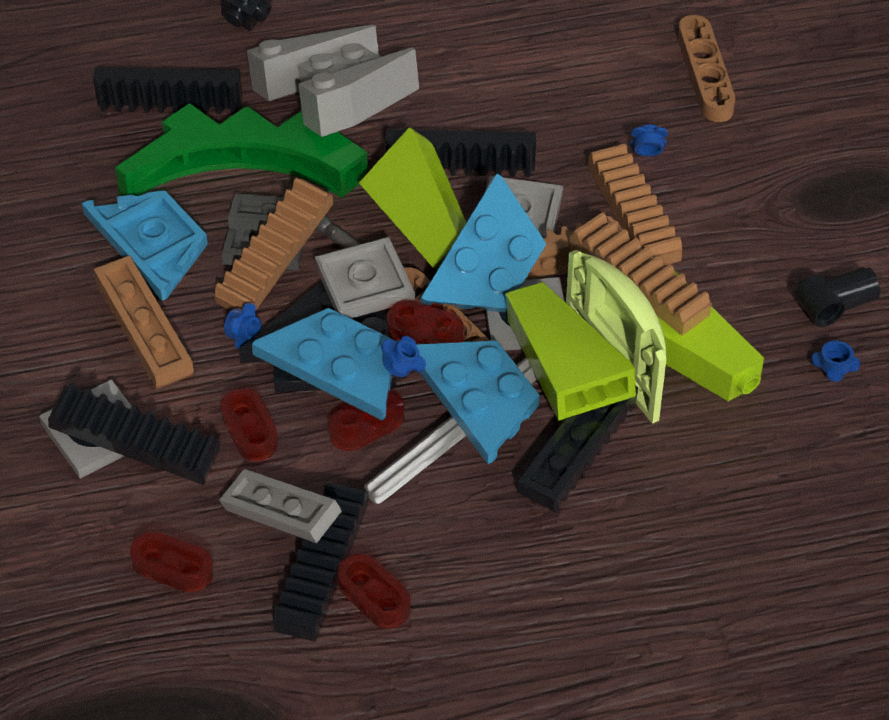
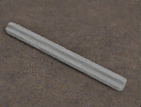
(423, 453)

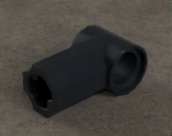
(829, 299)

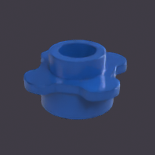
(648, 140)
(242, 324)
(402, 357)
(836, 360)

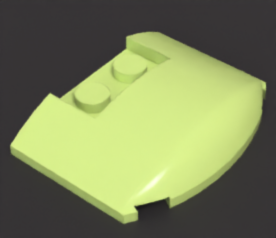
(624, 319)

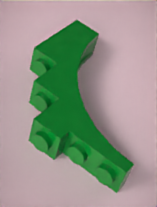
(243, 141)

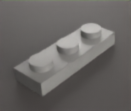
(280, 505)

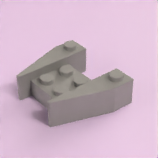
(335, 74)

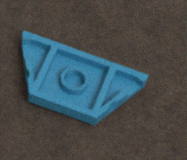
(154, 234)
(489, 254)
(334, 357)
(480, 390)

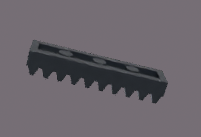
(167, 89)
(479, 150)
(134, 433)
(570, 452)
(316, 568)

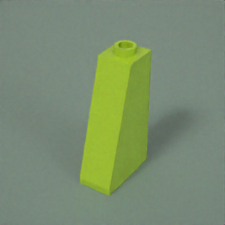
(417, 196)
(567, 354)
(714, 356)

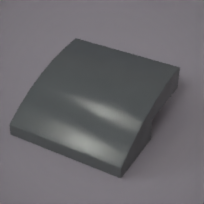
(244, 222)

